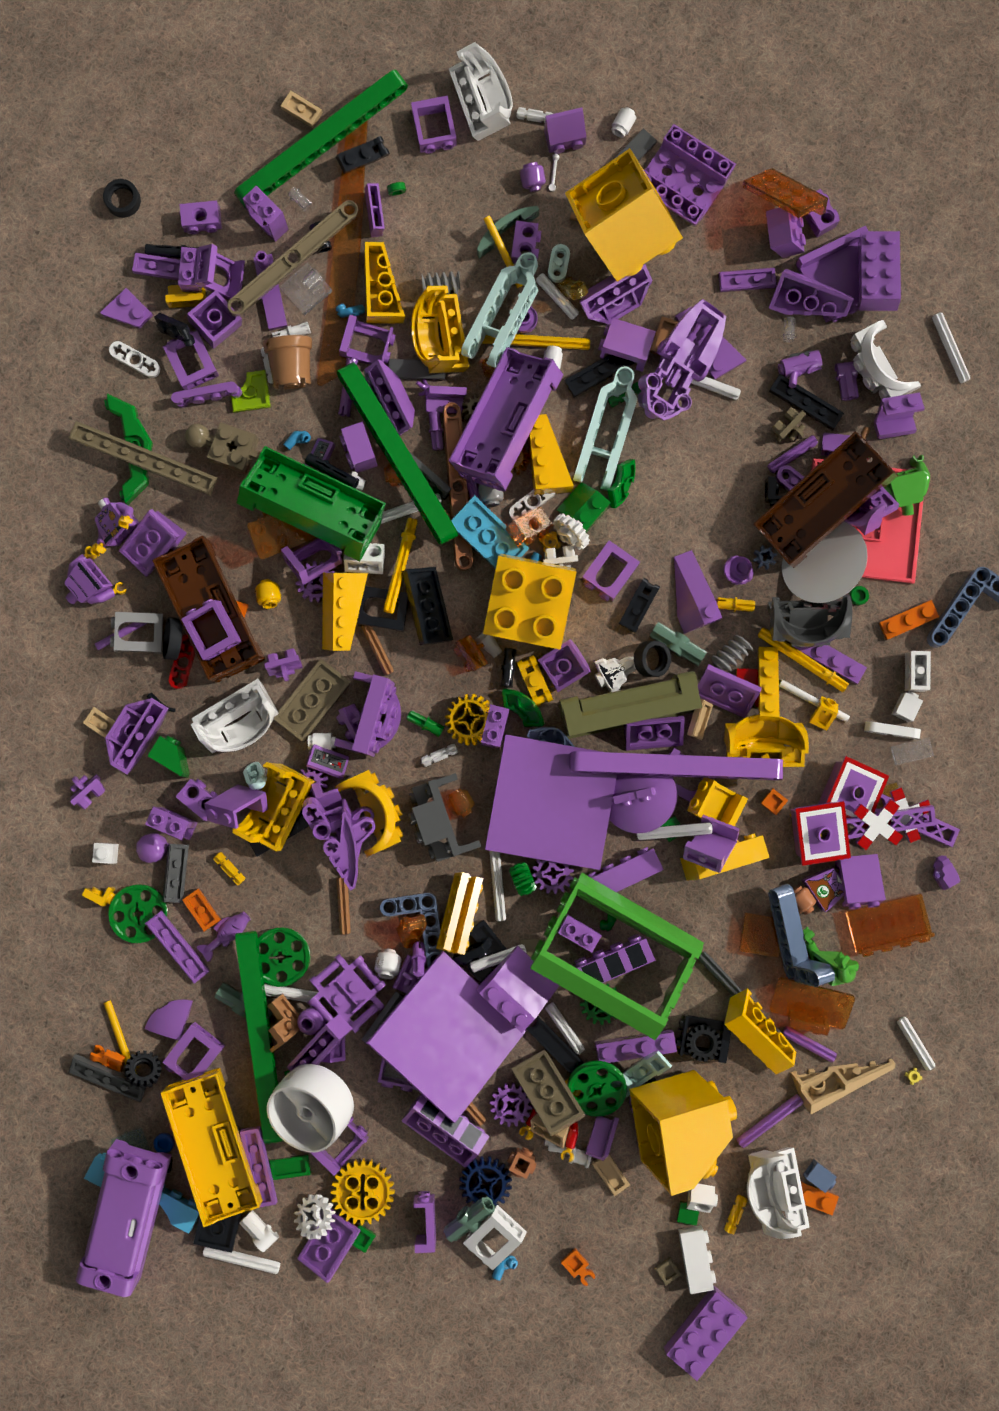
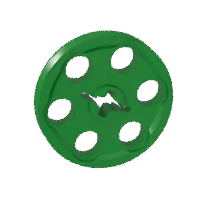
(129, 909)
(286, 949)
(595, 1080)

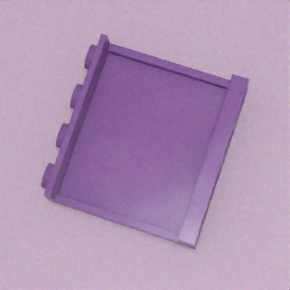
(836, 267)

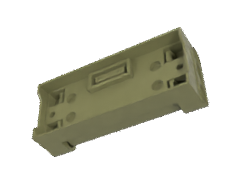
(630, 705)

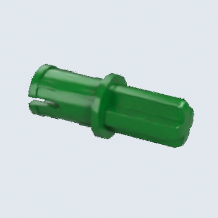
(425, 723)

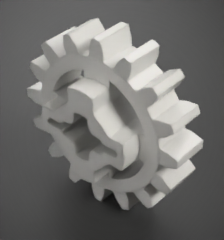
(571, 531)
(312, 1217)

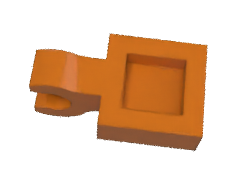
(109, 1058)

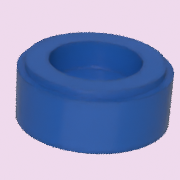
(164, 1143)

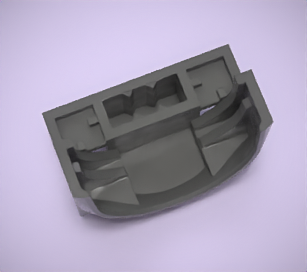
(433, 821)

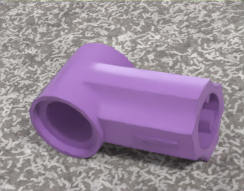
(847, 380)

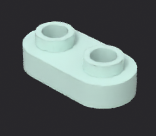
(558, 264)
(255, 776)

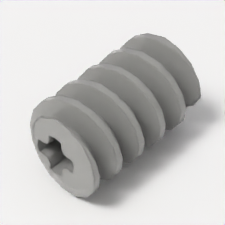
(451, 282)
(731, 653)

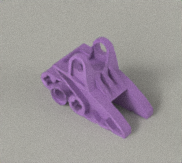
(349, 835)

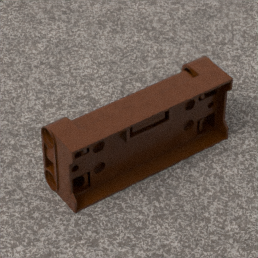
(824, 498)
(191, 584)

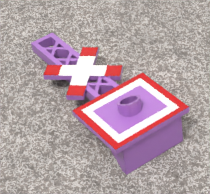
(852, 774)
(812, 820)

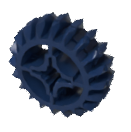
(469, 1191)

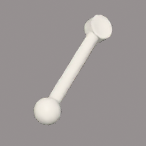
(552, 187)

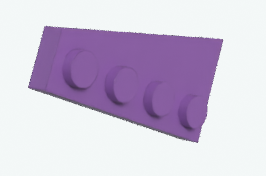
(726, 357)

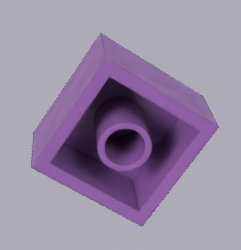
(785, 232)
(213, 319)
(359, 447)

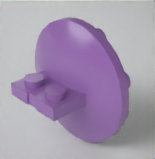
(642, 802)

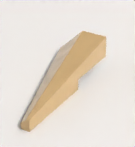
(826, 1087)

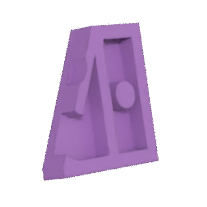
(127, 309)

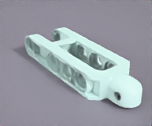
(522, 274)
(621, 383)

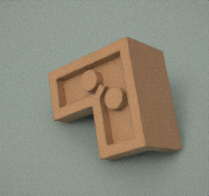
(287, 1020)

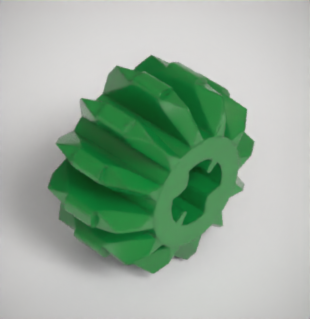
(522, 879)

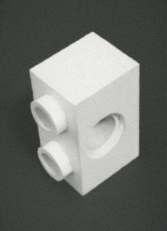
(917, 671)

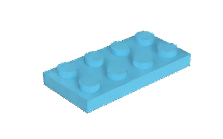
(485, 532)

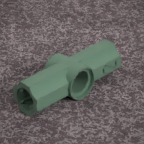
(678, 643)
(233, 999)
(469, 1219)

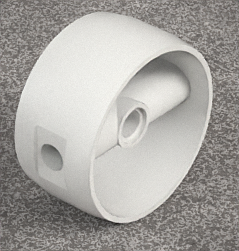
(321, 1108)

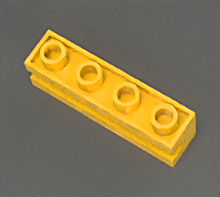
(460, 913)

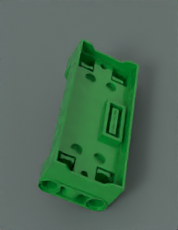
(312, 502)

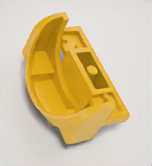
(767, 739)
(381, 803)

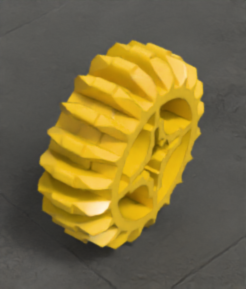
(468, 711)

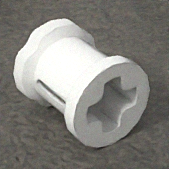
(581, 1158)

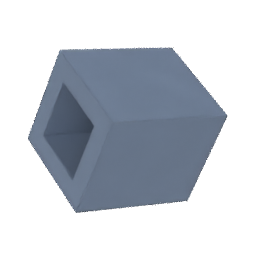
(820, 1176)

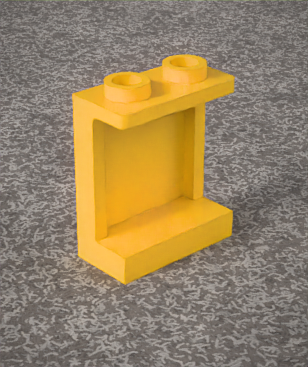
(717, 802)

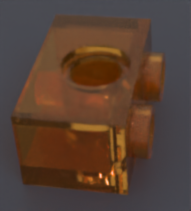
(529, 526)

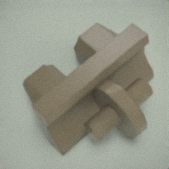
(794, 418)

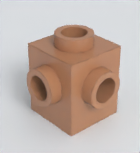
(521, 1170)

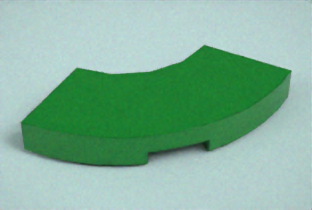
(620, 488)
(523, 706)

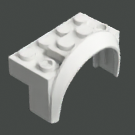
(494, 90)
(243, 733)

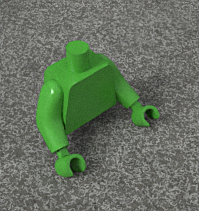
(910, 485)
(843, 966)

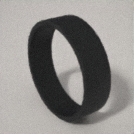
(172, 638)

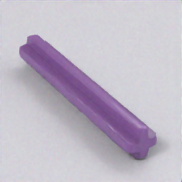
(770, 1120)

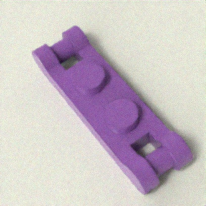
(212, 392)

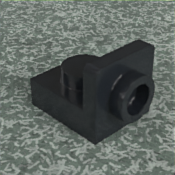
(771, 490)

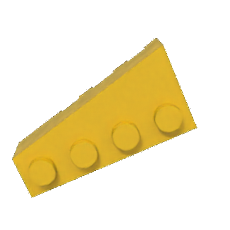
(546, 460)
(758, 1032)

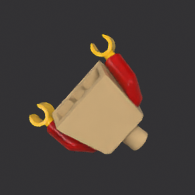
(564, 1138)

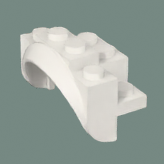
(874, 365)
(777, 1190)

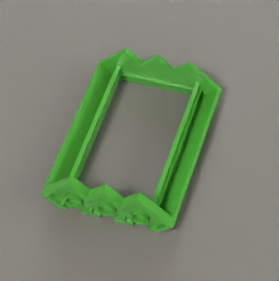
(599, 993)

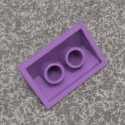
(654, 733)

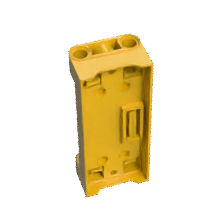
(210, 1147)

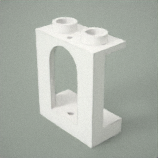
(507, 1227)

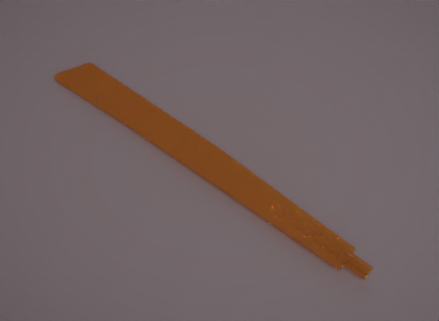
(344, 264)

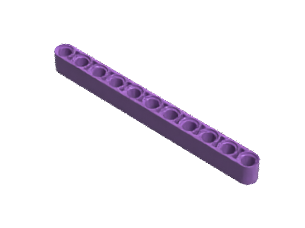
(676, 765)

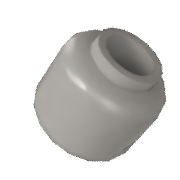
(490, 496)

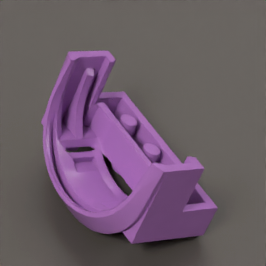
(370, 723)

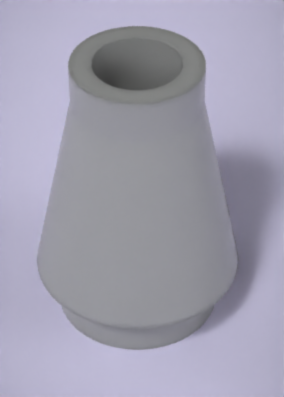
(490, 643)

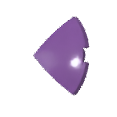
(170, 1019)

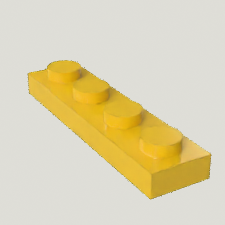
(769, 681)

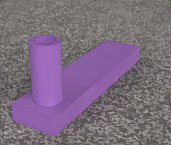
(272, 300)

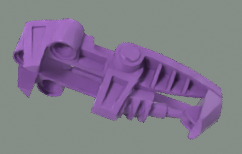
(682, 360)

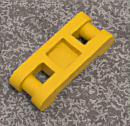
(534, 681)

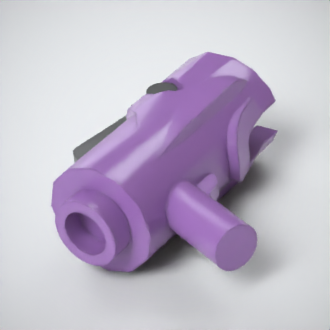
(800, 364)

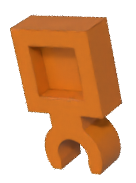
(577, 1264)

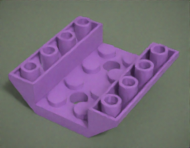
(692, 166)

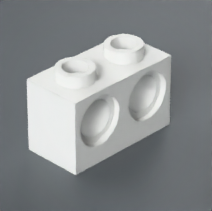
(371, 562)

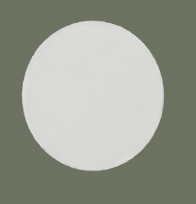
(830, 567)

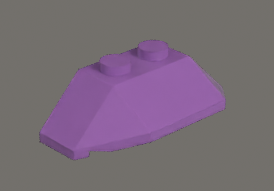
(615, 299)
(391, 395)
(134, 733)

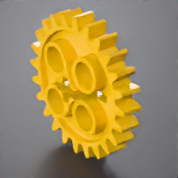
(345, 1191)

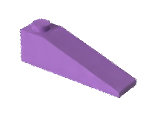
(808, 297)
(693, 595)

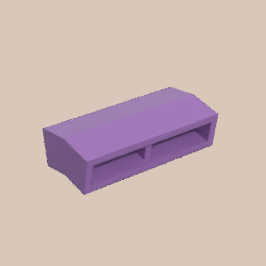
(373, 188)

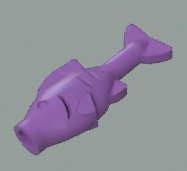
(226, 933)

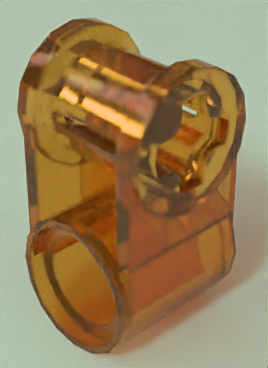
(411, 930)

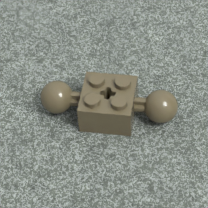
(225, 438)

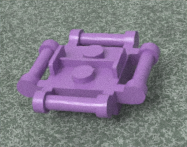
(347, 992)

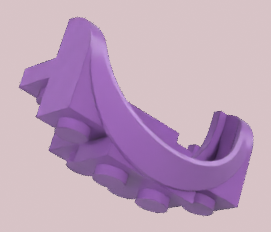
(870, 514)

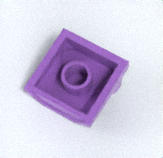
(564, 665)

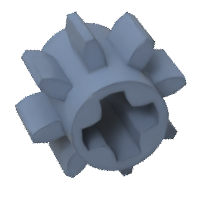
(758, 559)

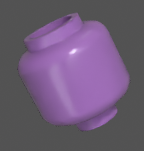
(532, 176)
(310, 1021)

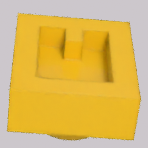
(825, 713)
(96, 895)

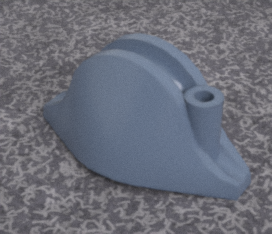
(549, 734)

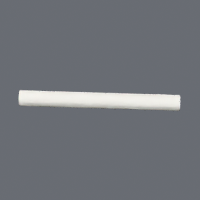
(809, 698)

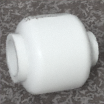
(387, 964)

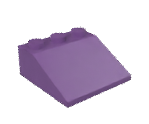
(517, 989)

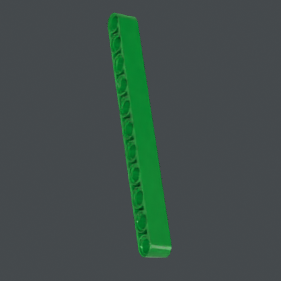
(325, 135)
(397, 453)
(258, 1026)

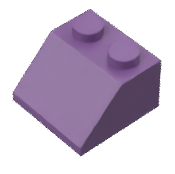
(565, 130)

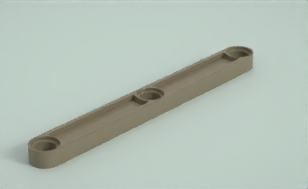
(283, 267)

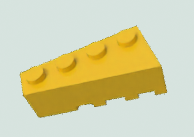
(381, 295)
(341, 608)
(744, 853)

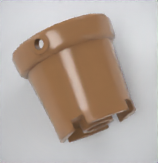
(289, 360)

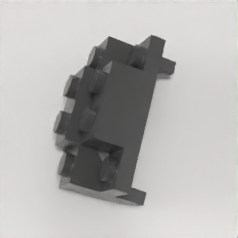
(808, 622)

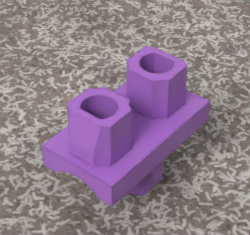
(285, 666)
(351, 717)
(92, 785)
(405, 978)

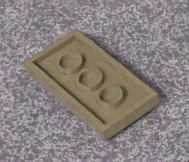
(312, 700)
(548, 1093)

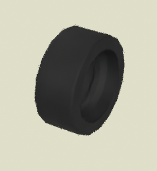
(126, 211)
(640, 658)

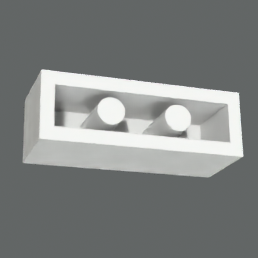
(697, 1259)

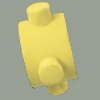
(913, 1076)

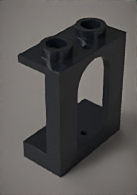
(367, 620)
(689, 1020)

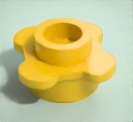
(553, 537)

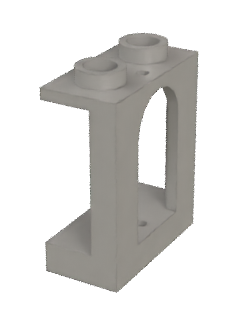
(135, 646)

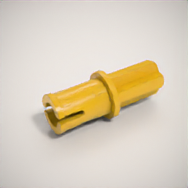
(735, 604)

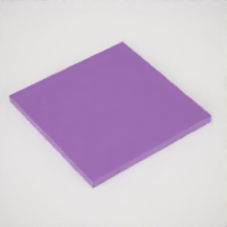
(547, 809)
(445, 1037)

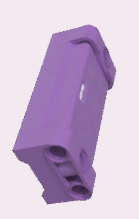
(504, 418)
(123, 1219)

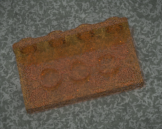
(786, 193)
(889, 925)

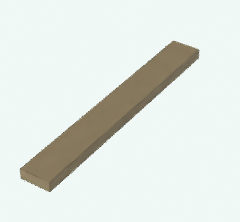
(143, 458)

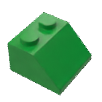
(585, 505)
(171, 755)

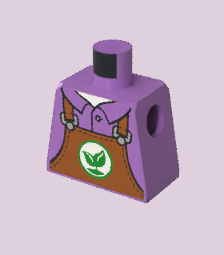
(825, 887)

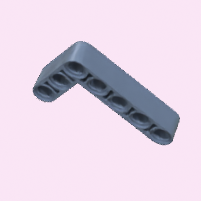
(966, 603)
(426, 911)
(792, 941)

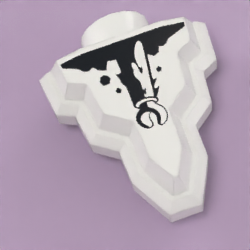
(613, 672)

